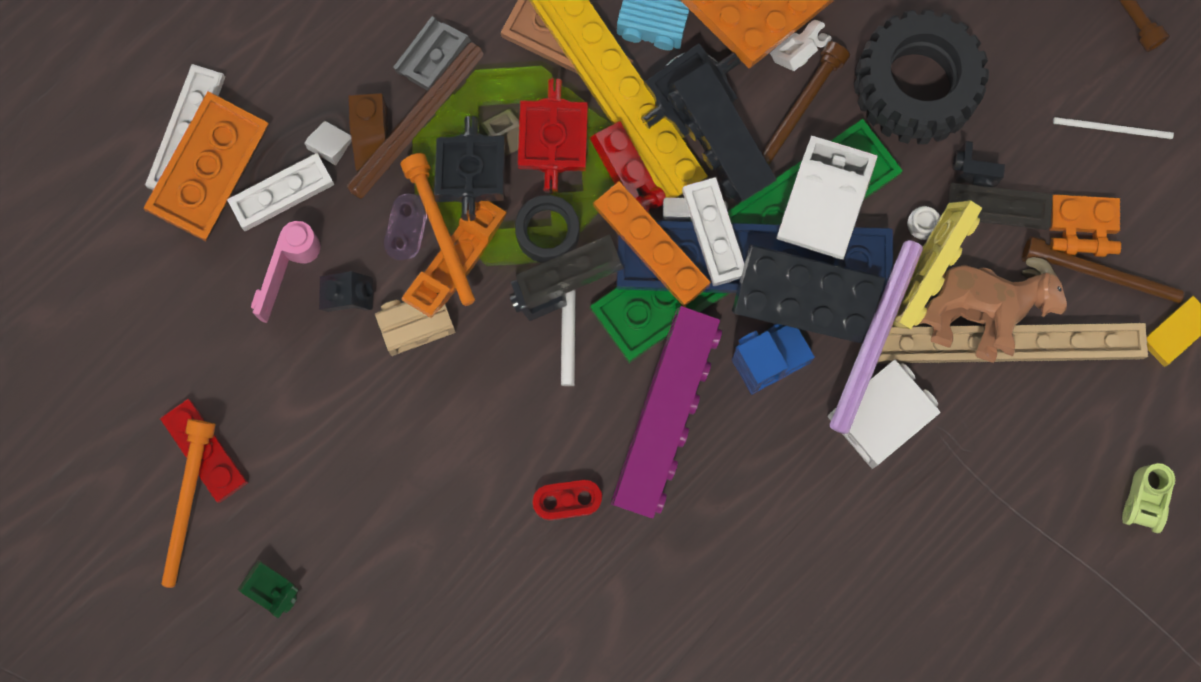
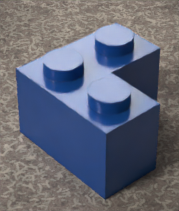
(770, 356)

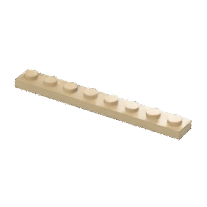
(1031, 343)

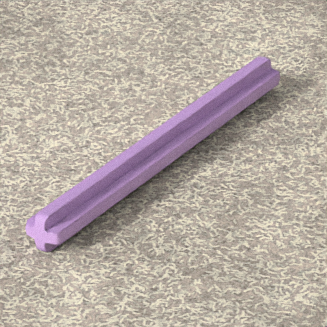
(876, 337)

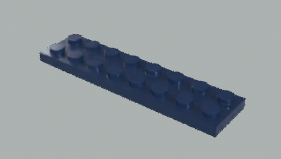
(867, 251)

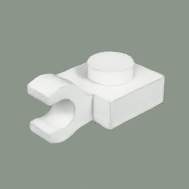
(799, 48)

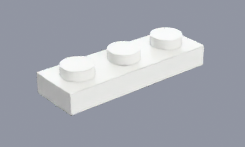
(280, 192)
(714, 231)

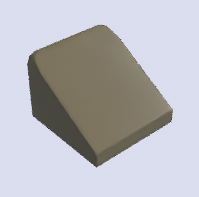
(504, 125)

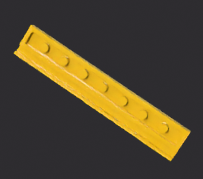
(620, 91)

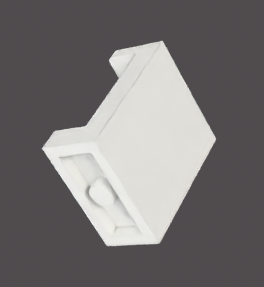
(889, 413)

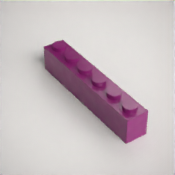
(665, 412)

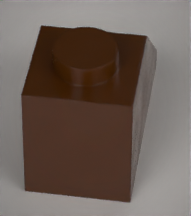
(367, 125)

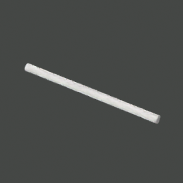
(1115, 128)

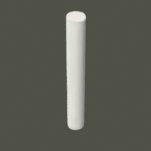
(568, 341)

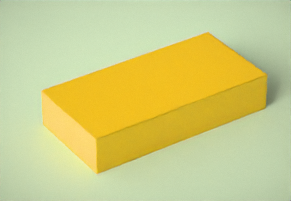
(1176, 332)

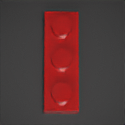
(216, 467)

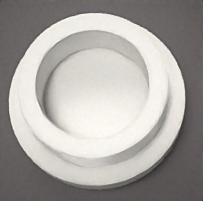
(922, 222)

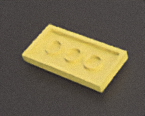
(937, 254)

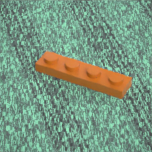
(651, 244)

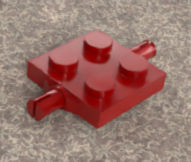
(552, 135)

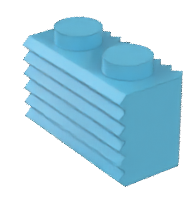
(653, 21)

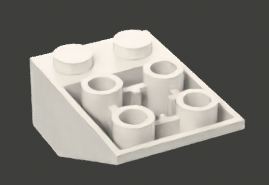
(827, 197)

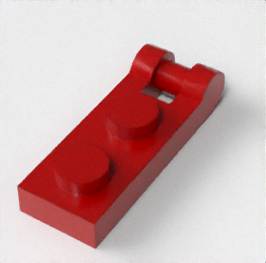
(626, 165)

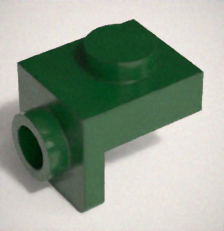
(269, 589)

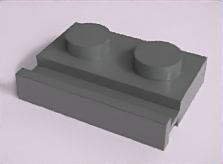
(431, 53)

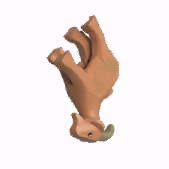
(993, 301)

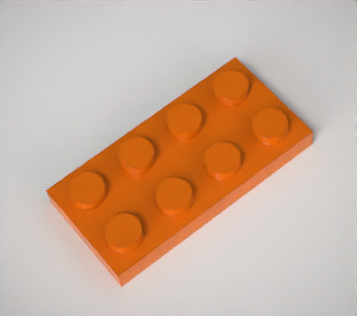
(206, 166)

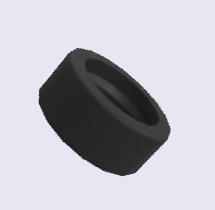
(544, 203)

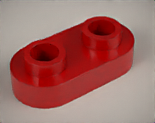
(567, 500)

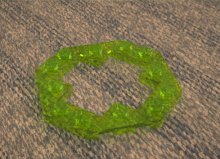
(511, 87)

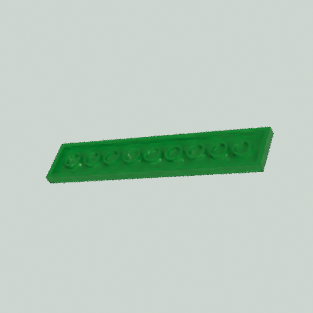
(643, 317)

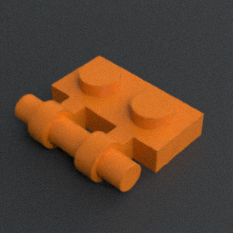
(1086, 215)

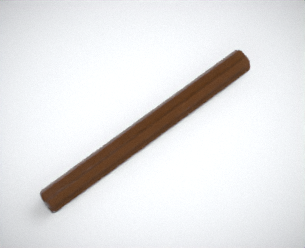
(415, 120)

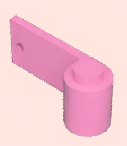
(295, 243)

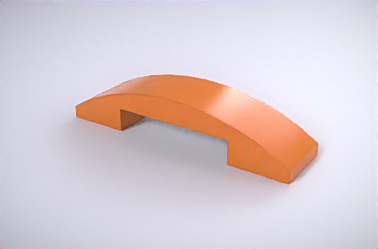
(470, 240)

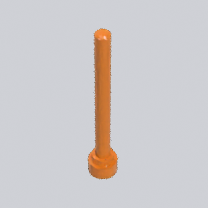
(417, 170)
(198, 435)

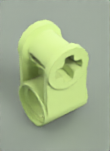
(1149, 500)

